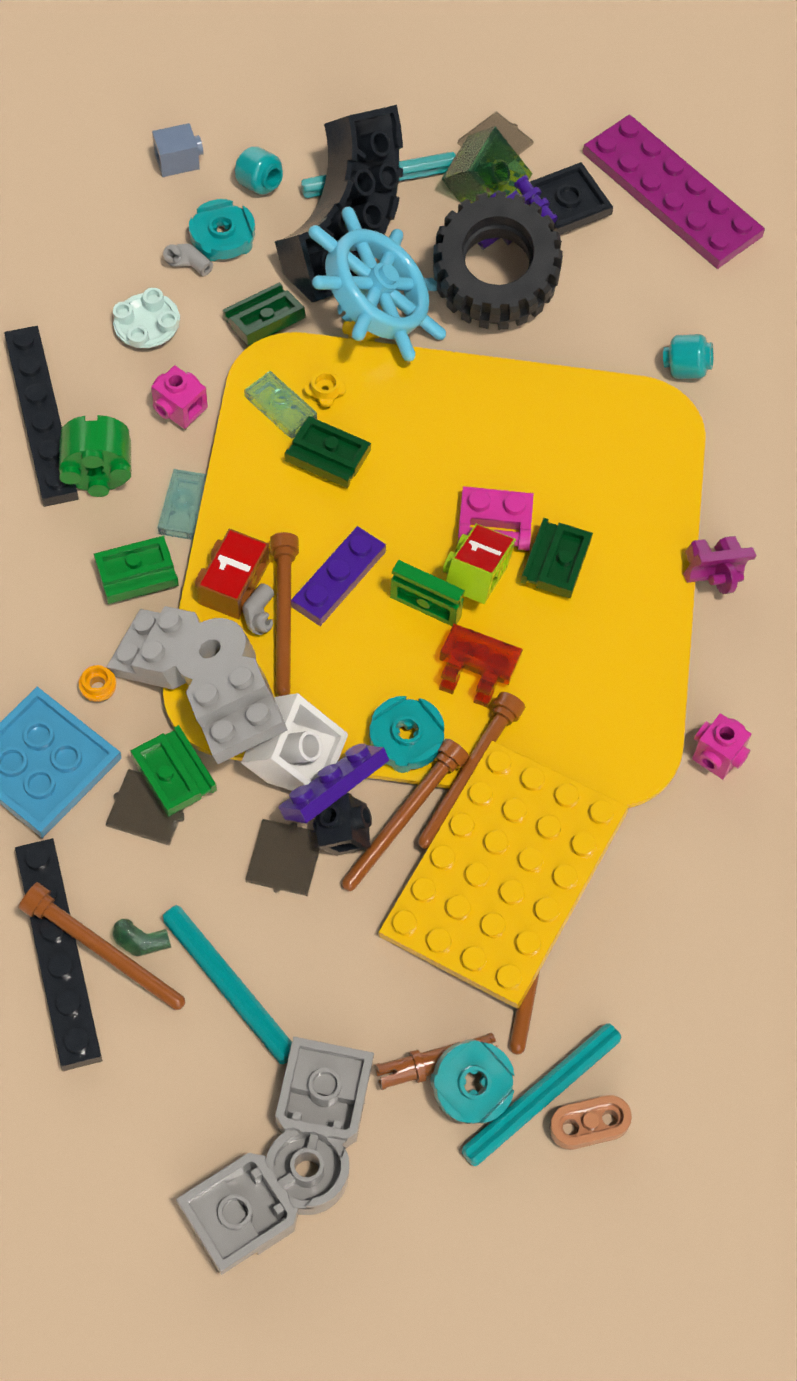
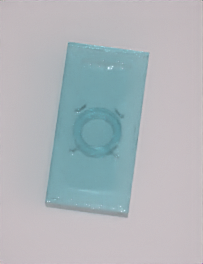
(279, 403)
(182, 504)

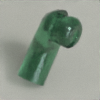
(137, 941)

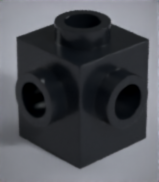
(344, 826)

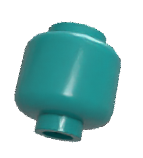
(258, 170)
(689, 356)

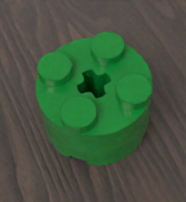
(95, 454)

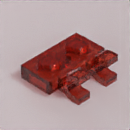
(480, 655)

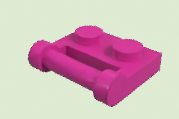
(497, 510)

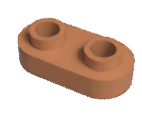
(588, 1121)

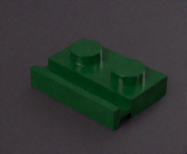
(264, 313)
(328, 451)
(557, 558)

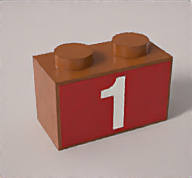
(232, 573)

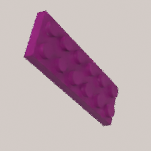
(673, 191)

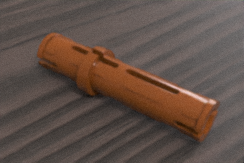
(415, 1066)

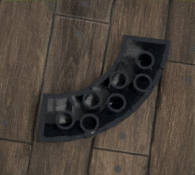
(360, 175)

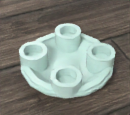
(146, 319)

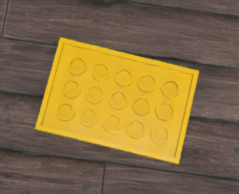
(504, 874)

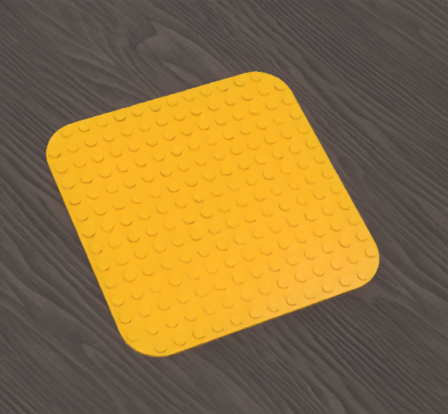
(599, 454)

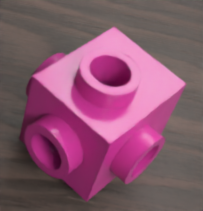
(179, 396)
(722, 745)

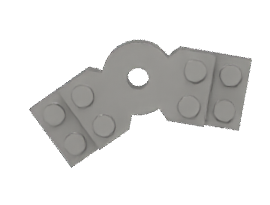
(219, 666)
(260, 1196)

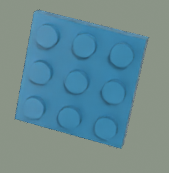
(48, 761)

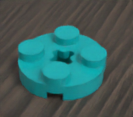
(222, 244)
(426, 740)
(496, 1081)

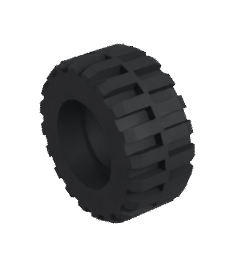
(497, 219)

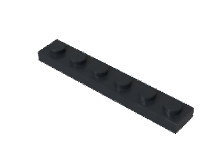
(39, 412)
(60, 962)

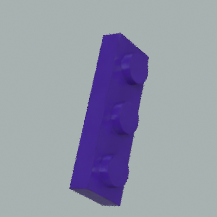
(338, 576)
(333, 783)

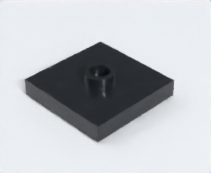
(573, 197)

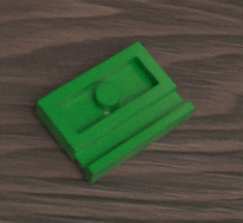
(136, 569)
(426, 593)
(173, 770)

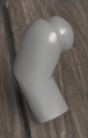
(187, 255)
(254, 610)

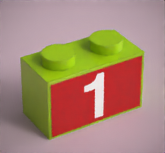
(479, 562)

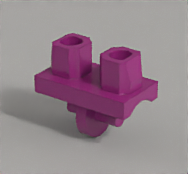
(720, 567)

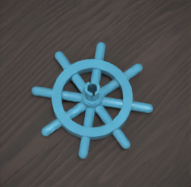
(376, 284)

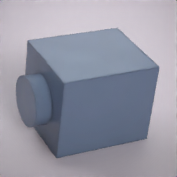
(177, 149)

